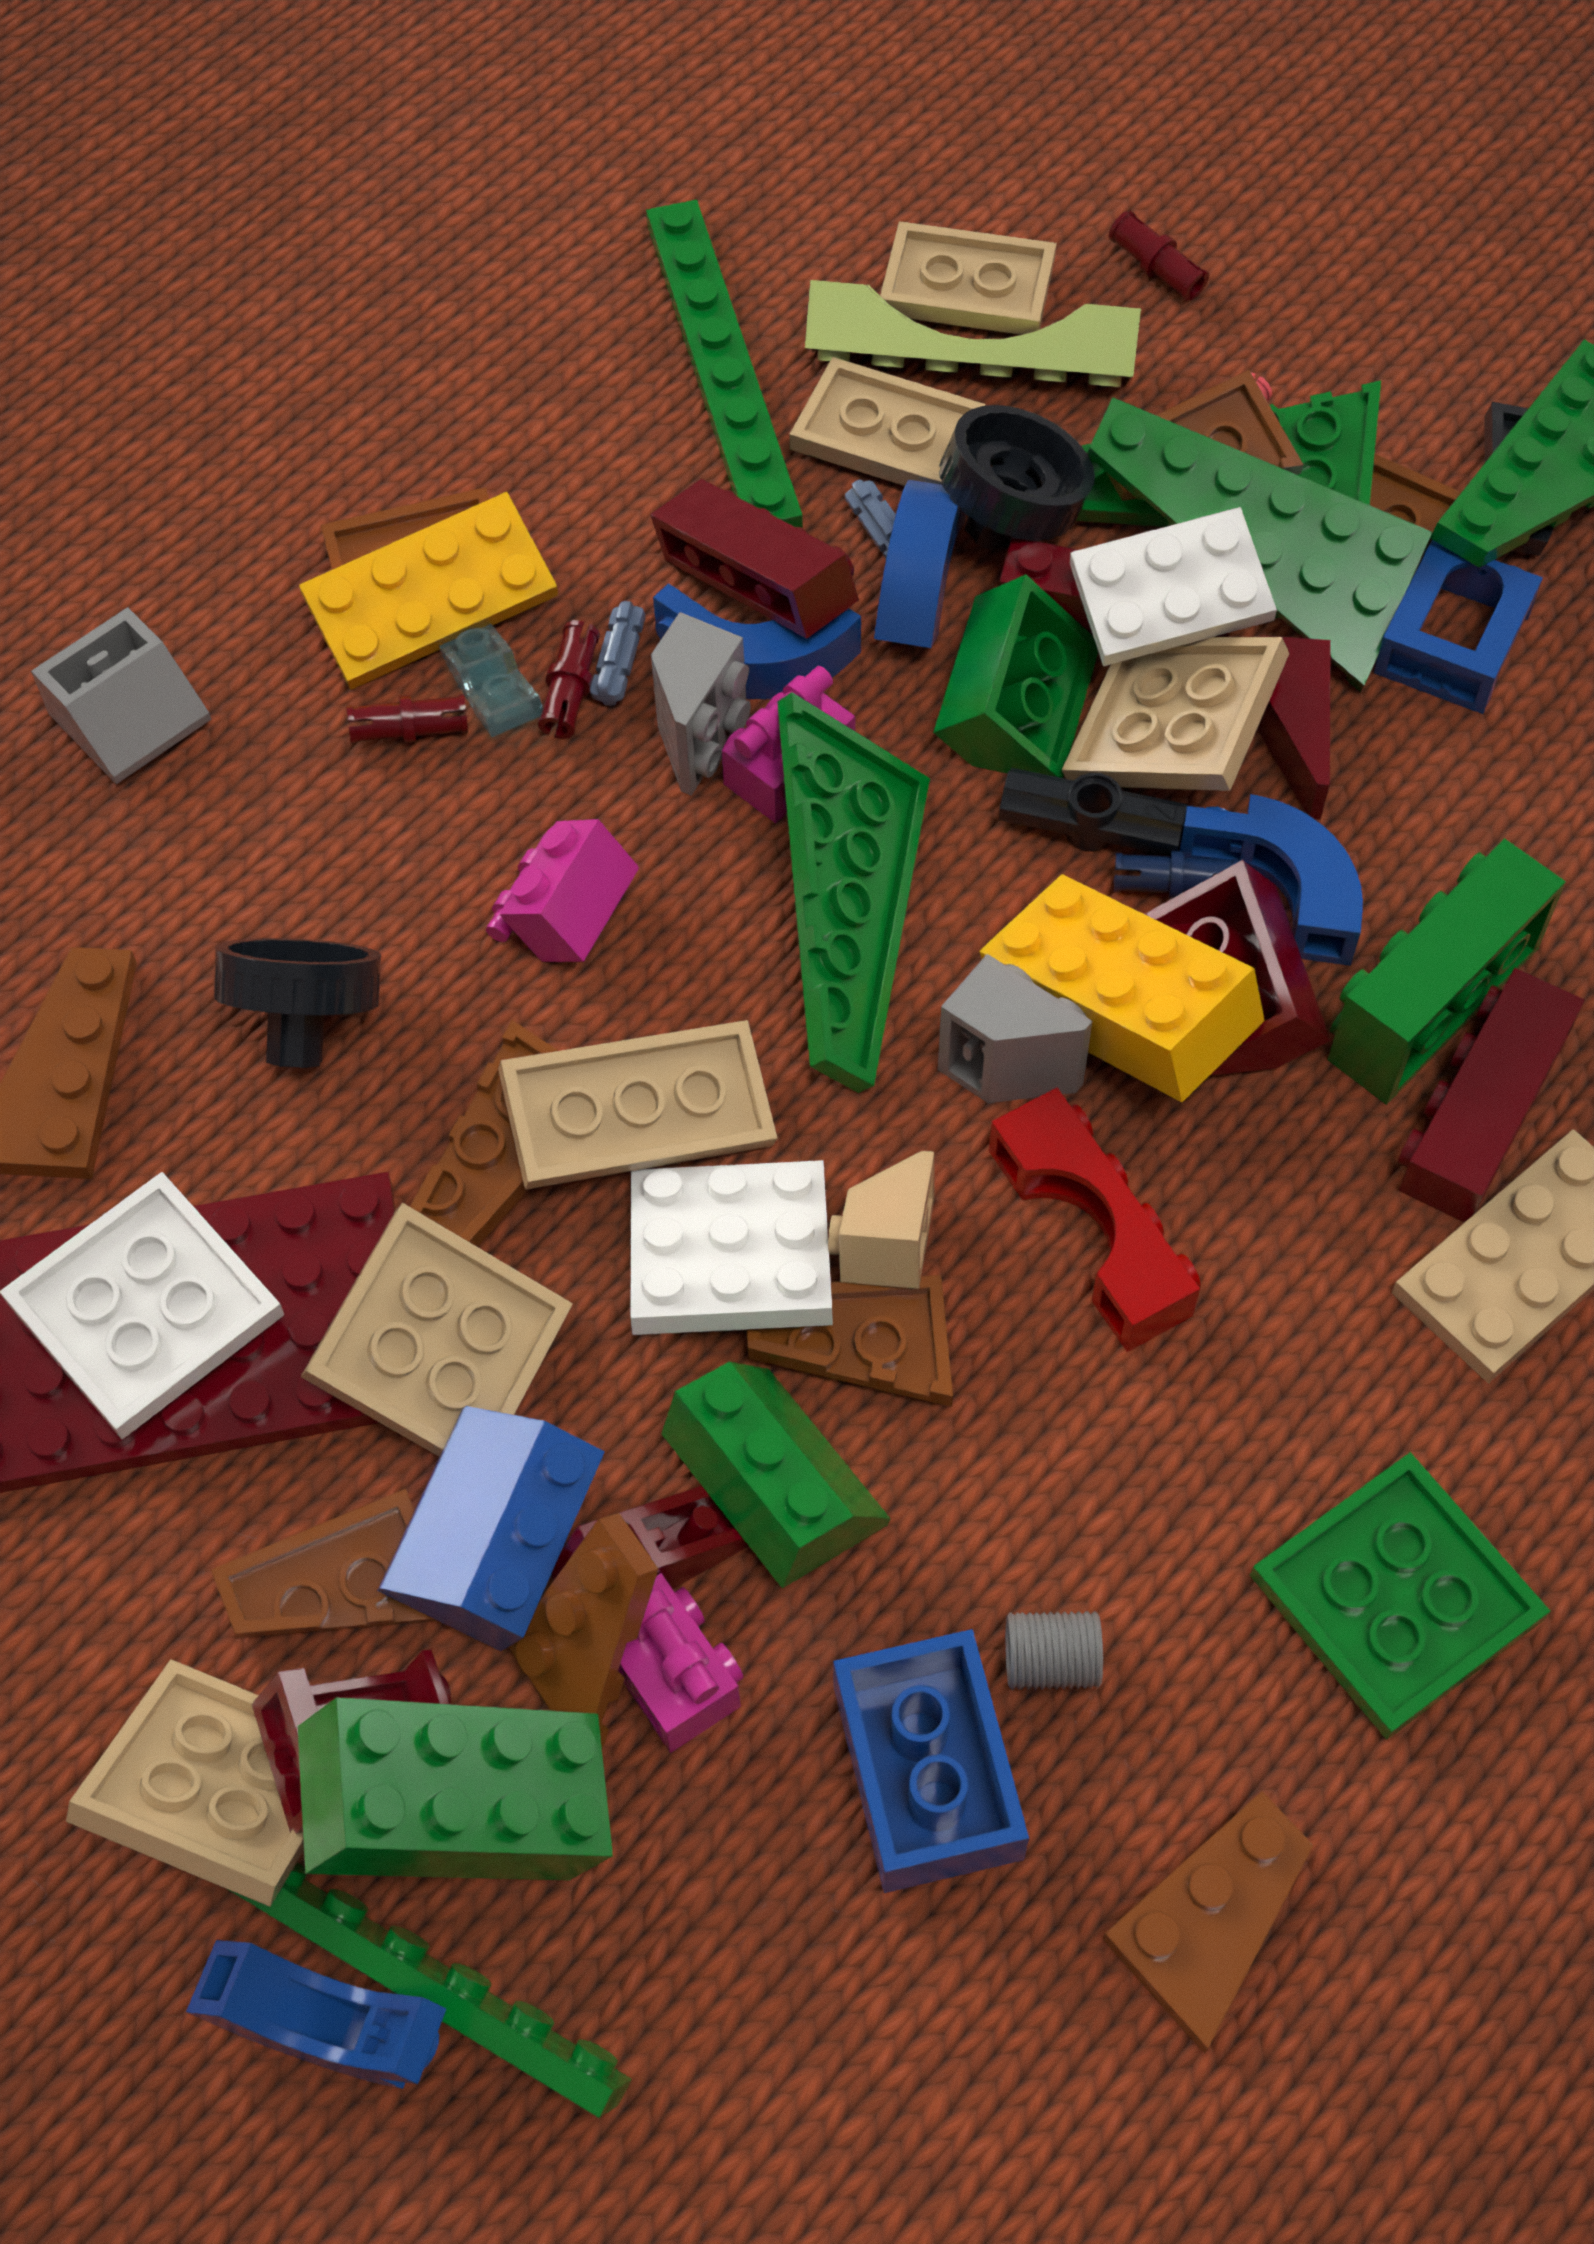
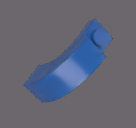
(917, 565)
(770, 649)
(1298, 859)
(316, 2017)

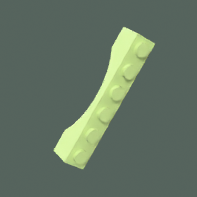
(859, 320)

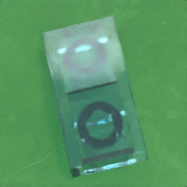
(490, 679)

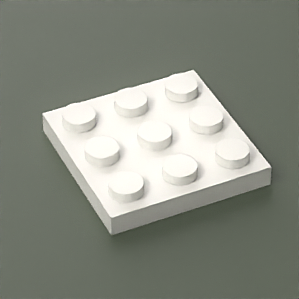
(729, 1248)
(142, 1304)

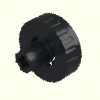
(998, 464)
(296, 987)

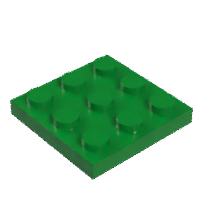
(1399, 1594)

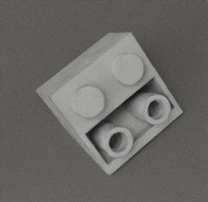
(120, 695)
(698, 695)
(1011, 1036)

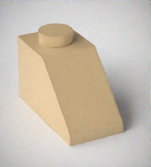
(886, 1225)

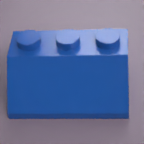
(491, 1524)

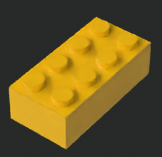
(1154, 995)

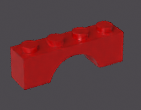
(1052, 1155)

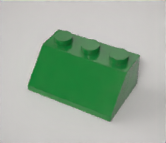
(1017, 682)
(770, 1470)

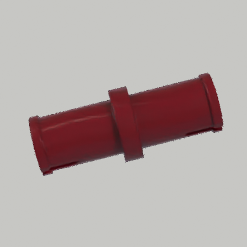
(1158, 255)
(568, 679)
(407, 719)

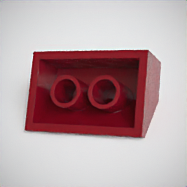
(1246, 920)

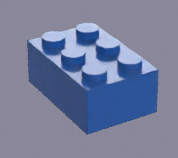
(929, 1761)

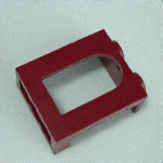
(292, 1700)

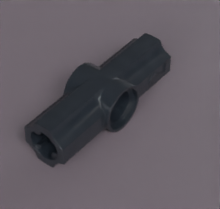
(1120, 818)

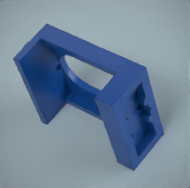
(1440, 665)

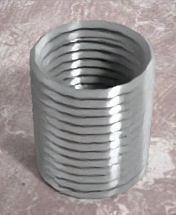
(1054, 1650)

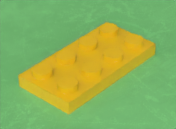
(428, 590)

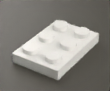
(1172, 586)

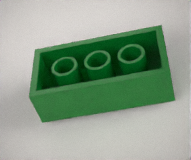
(1442, 969)
(452, 1791)

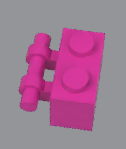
(754, 753)
(564, 891)
(676, 1671)

